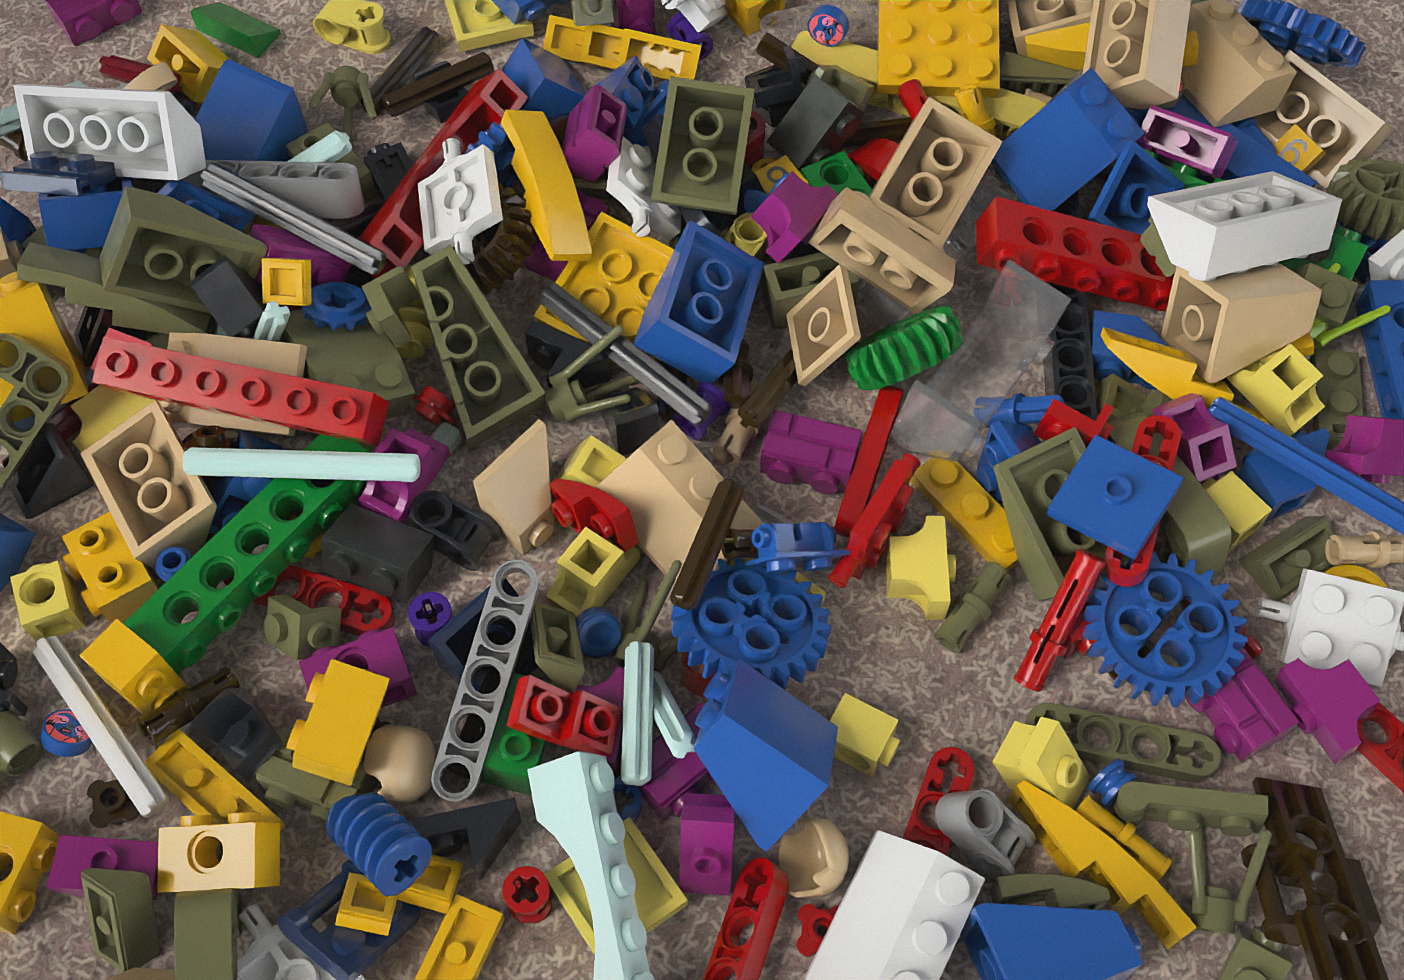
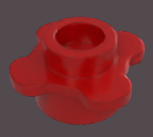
(434, 406)
(811, 920)

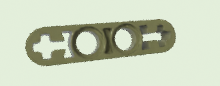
(1121, 734)

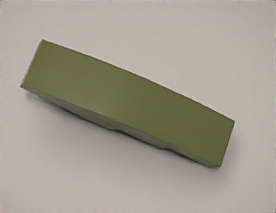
(84, 286)

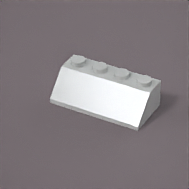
(136, 129)
(1243, 223)
(897, 915)

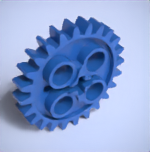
(1303, 33)
(754, 619)
(1202, 657)

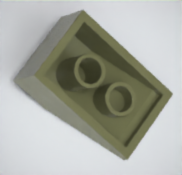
(702, 145)
(164, 245)
(352, 360)
(1027, 488)

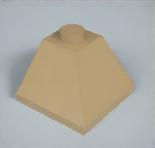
(823, 325)
(518, 490)

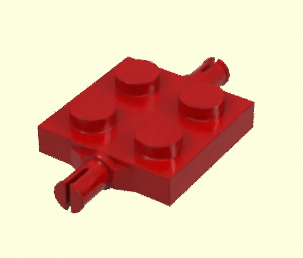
(881, 516)

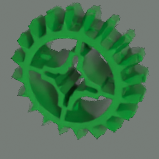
(905, 348)

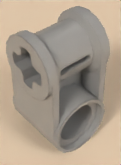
(984, 830)

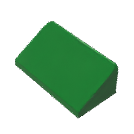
(234, 28)

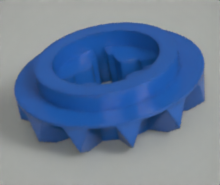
(347, 310)

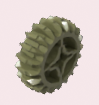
(1370, 196)

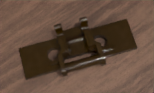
(1332, 884)

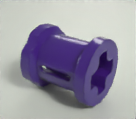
(689, 34)
(719, 407)
(419, 615)

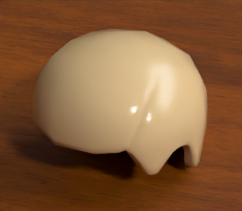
(401, 761)
(814, 858)

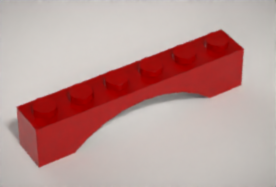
(398, 223)

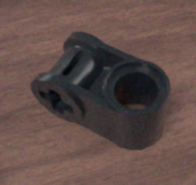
(461, 532)

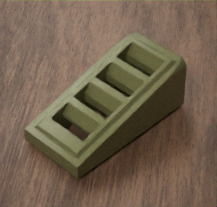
(1022, 72)

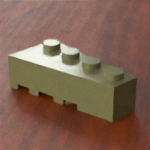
(479, 359)

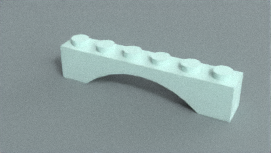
(579, 808)

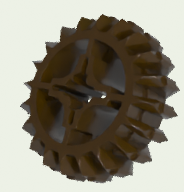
(503, 246)

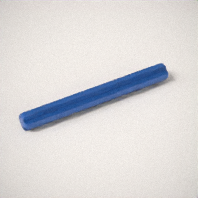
(1310, 464)

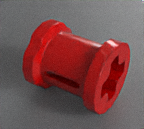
(532, 880)

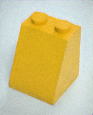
(30, 312)

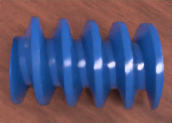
(378, 841)

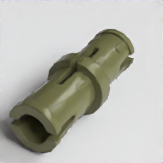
(972, 607)

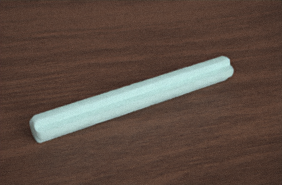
(301, 464)

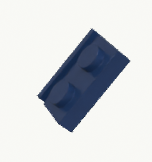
(57, 175)

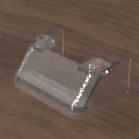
(970, 386)

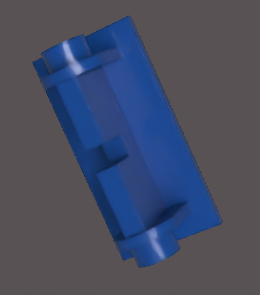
(781, 552)

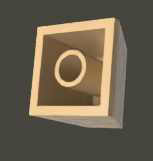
(1237, 317)

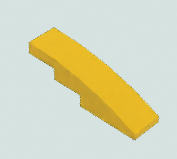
(1068, 46)
(612, 47)
(548, 186)
(1167, 369)
(1084, 849)

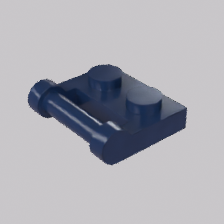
(339, 949)

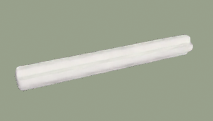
(101, 727)

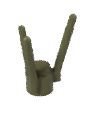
(347, 89)
(569, 399)
(644, 632)
(1213, 906)

